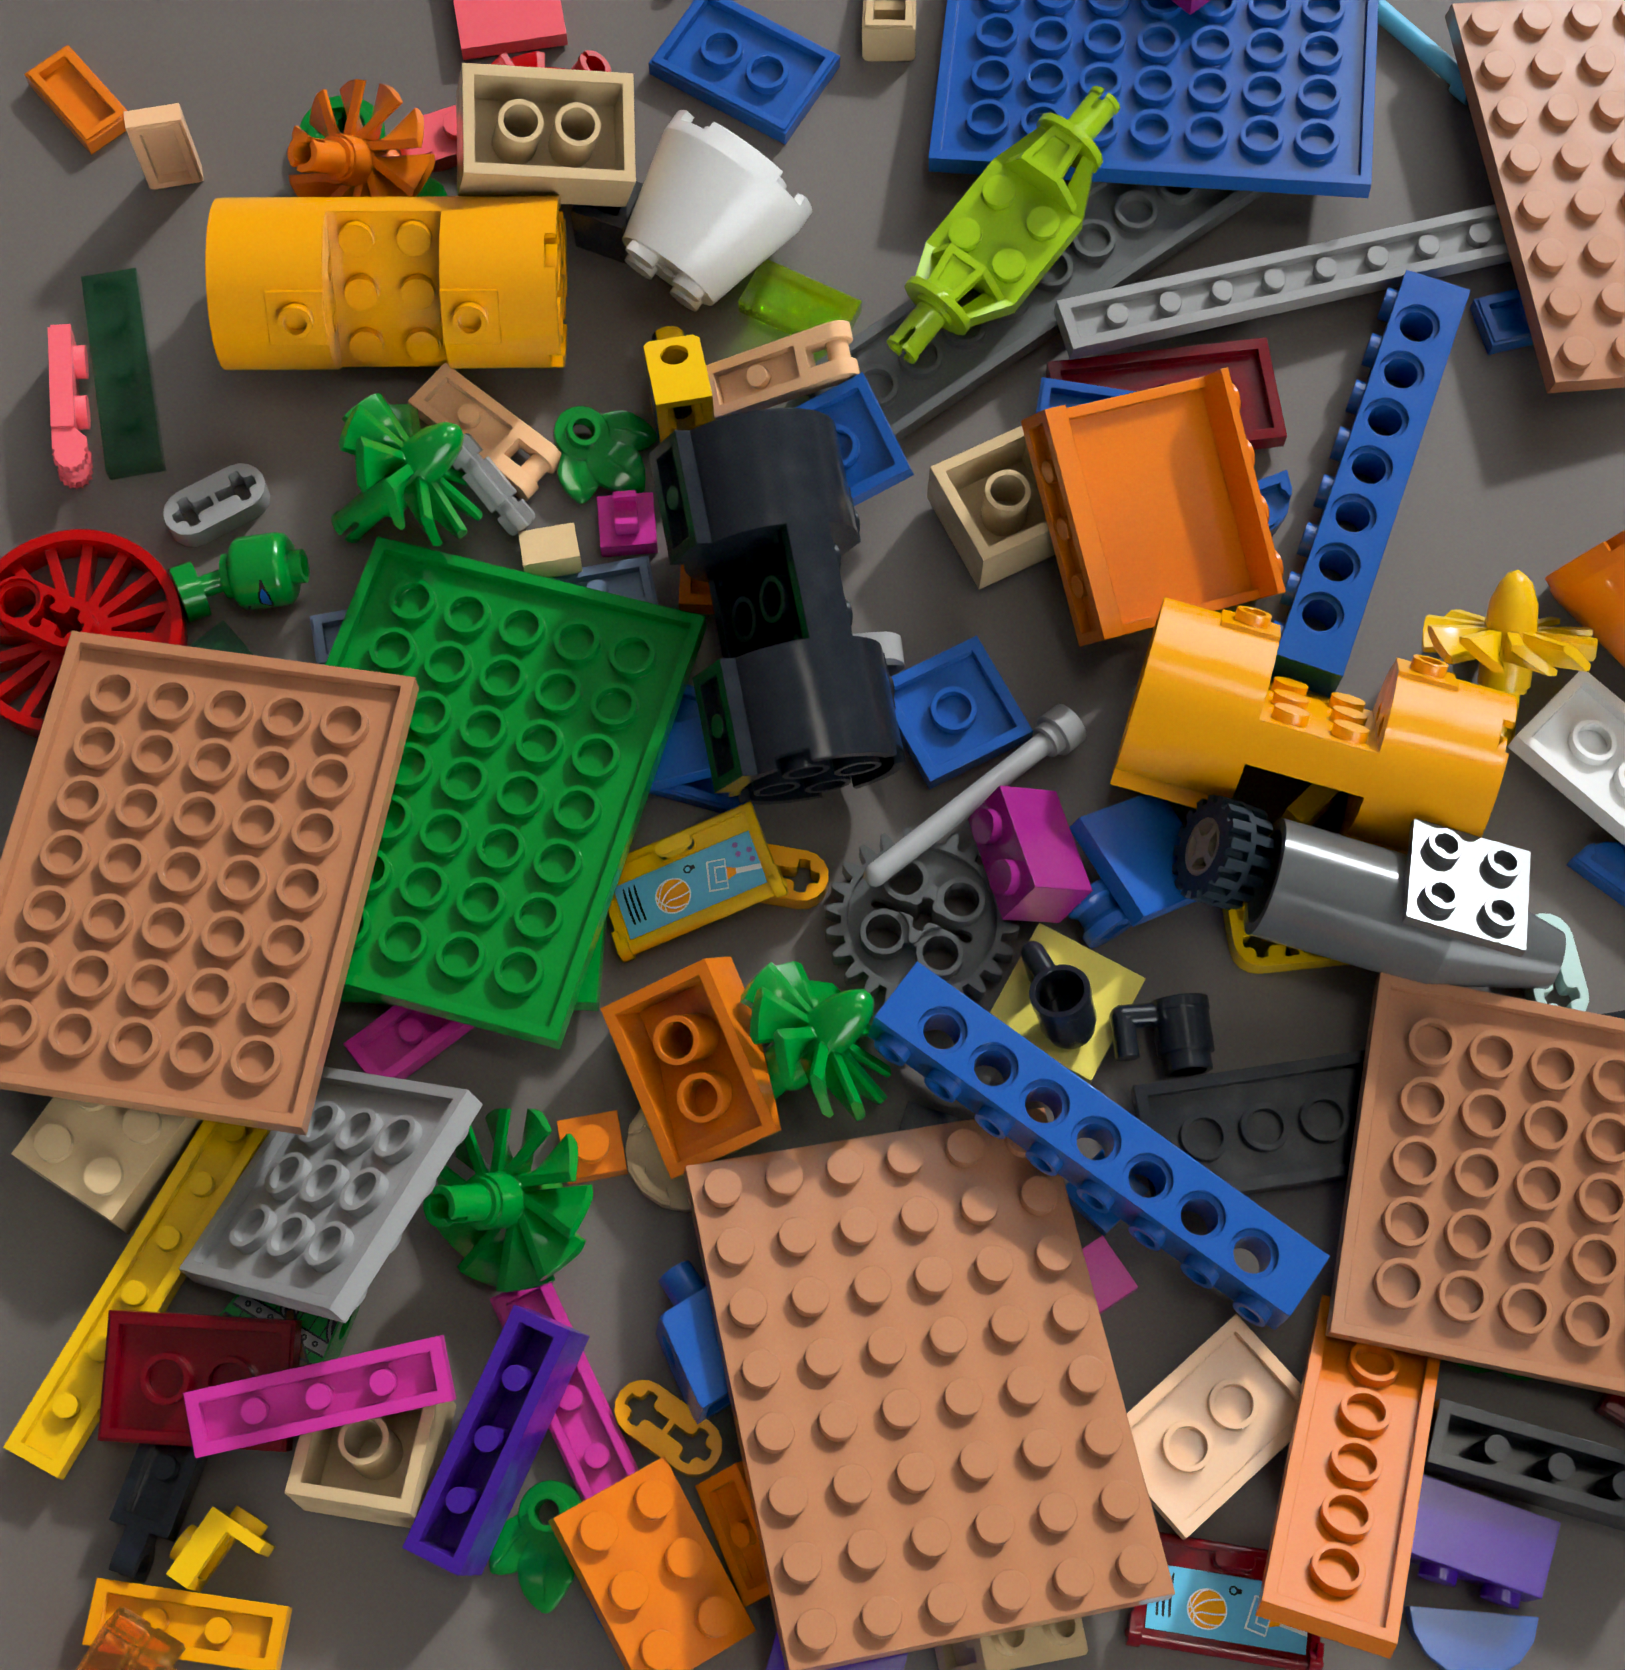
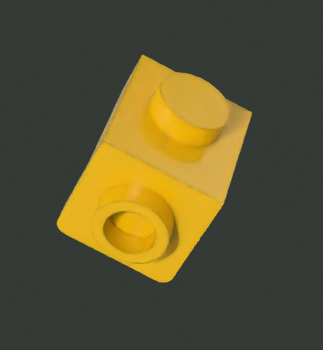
(204, 1547)

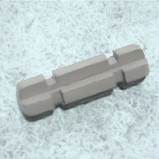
(493, 487)

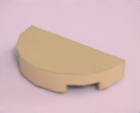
(649, 1170)

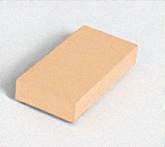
(163, 146)

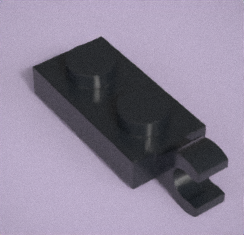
(153, 1504)

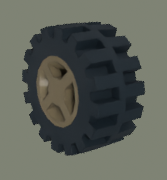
(1222, 852)

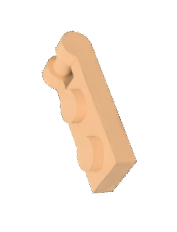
(782, 370)
(498, 431)

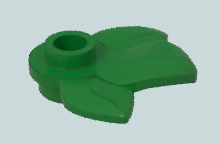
(607, 458)
(534, 1549)

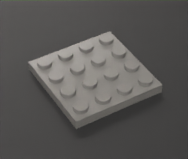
(331, 1205)

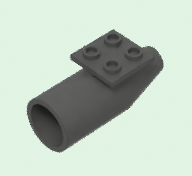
(1430, 916)

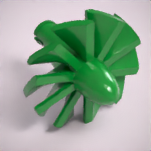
(402, 469)
(814, 1036)
(505, 1218)

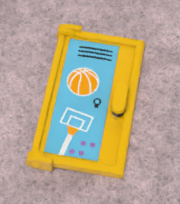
(696, 886)

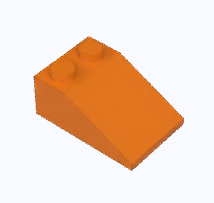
(695, 1063)

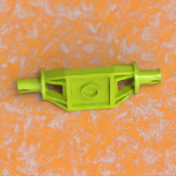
(1006, 227)

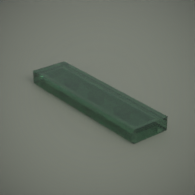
(123, 374)

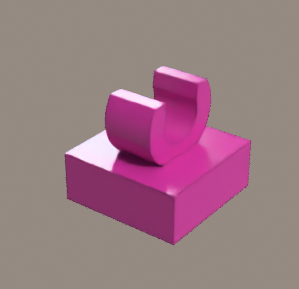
(627, 523)

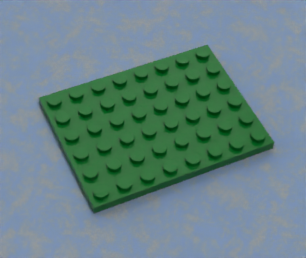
(513, 779)

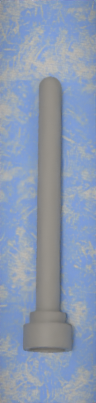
(1056, 733)

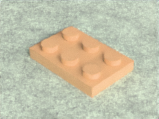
(1213, 1425)

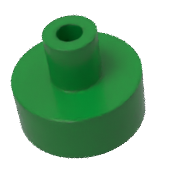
(195, 590)

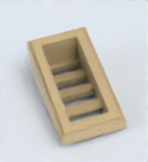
(889, 30)

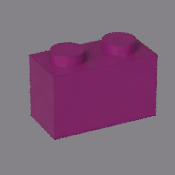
(1029, 854)

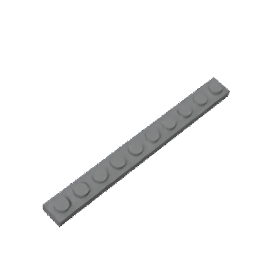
(1279, 282)

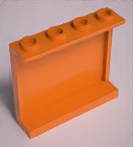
(1153, 504)

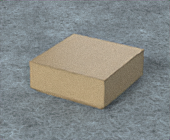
(550, 551)

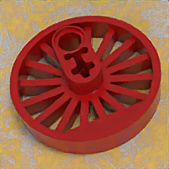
(55, 614)

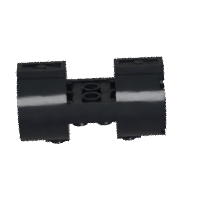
(764, 520)

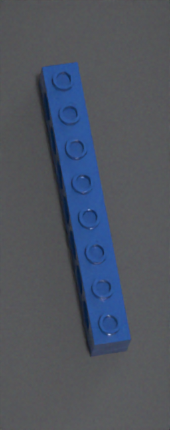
(1432, 314)
(1130, 1147)

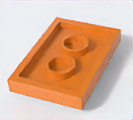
(652, 1573)

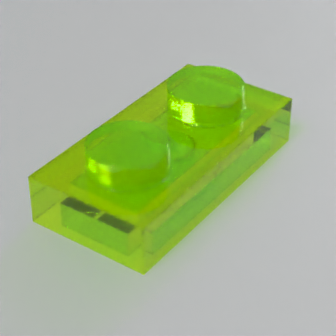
(794, 300)

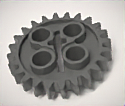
(941, 874)

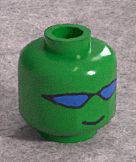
(263, 571)

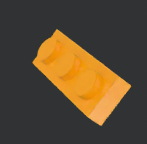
(210, 1626)

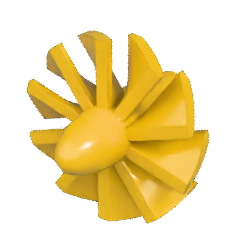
(1509, 640)

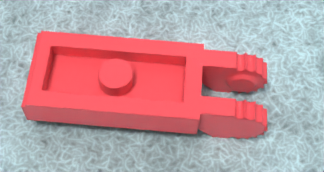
(67, 408)

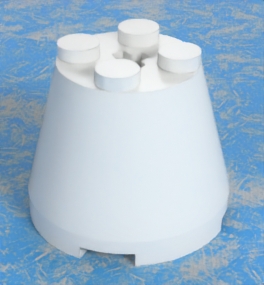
(709, 212)

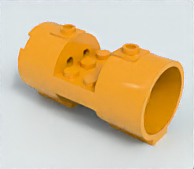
(387, 282)
(1211, 709)

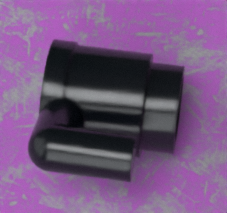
(1059, 998)
(1180, 1032)

